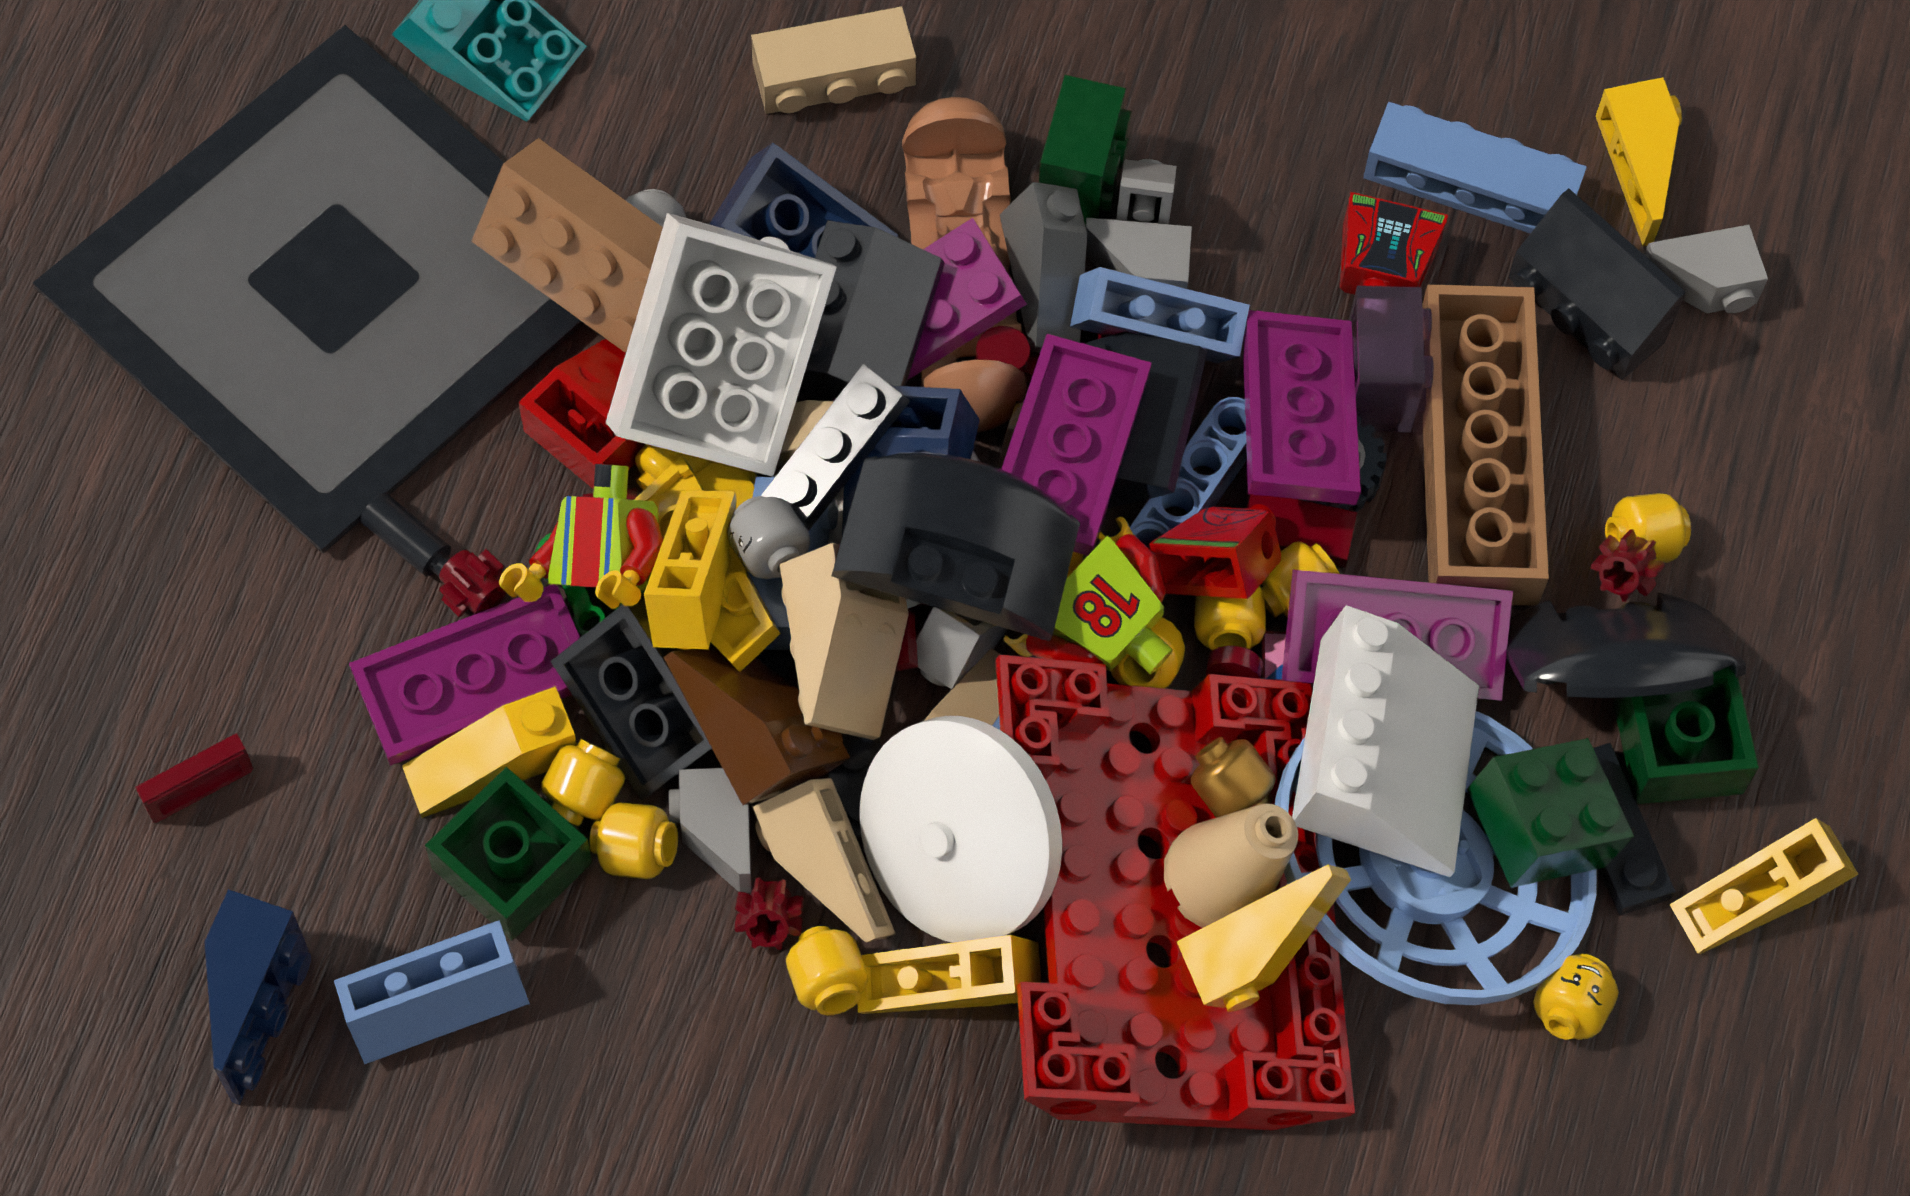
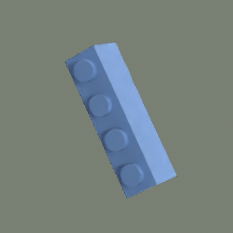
(1468, 168)

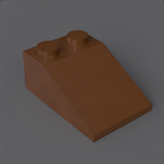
(754, 724)

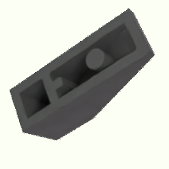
(1046, 256)

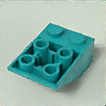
(493, 47)

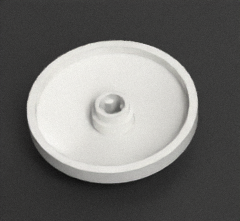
(960, 829)

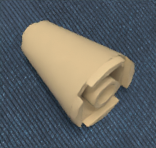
(1229, 861)

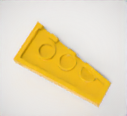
(744, 620)

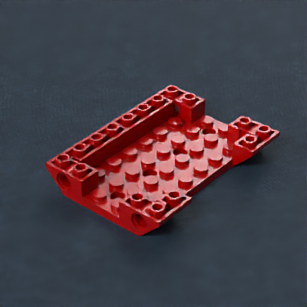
(1107, 1006)

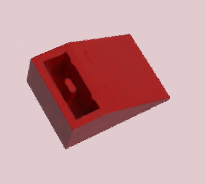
(571, 409)

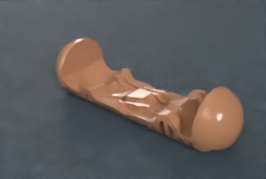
(953, 176)

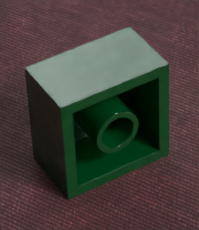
(1087, 142)
(1687, 742)
(1549, 812)
(509, 853)

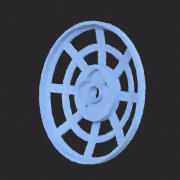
(1444, 900)

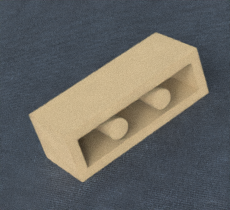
(834, 60)

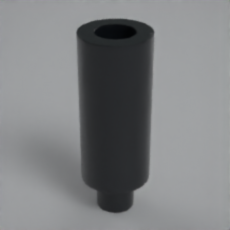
(406, 534)

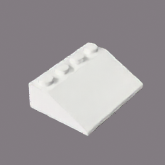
(719, 346)
(1386, 744)

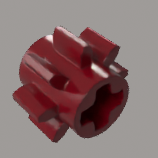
(1627, 565)
(471, 582)
(768, 913)

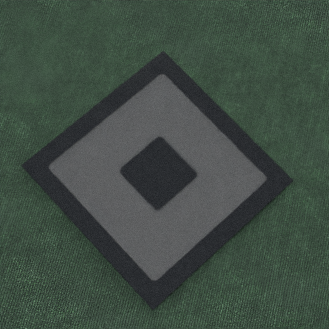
(316, 289)

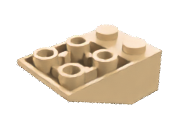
(841, 644)

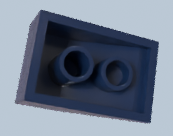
(787, 202)

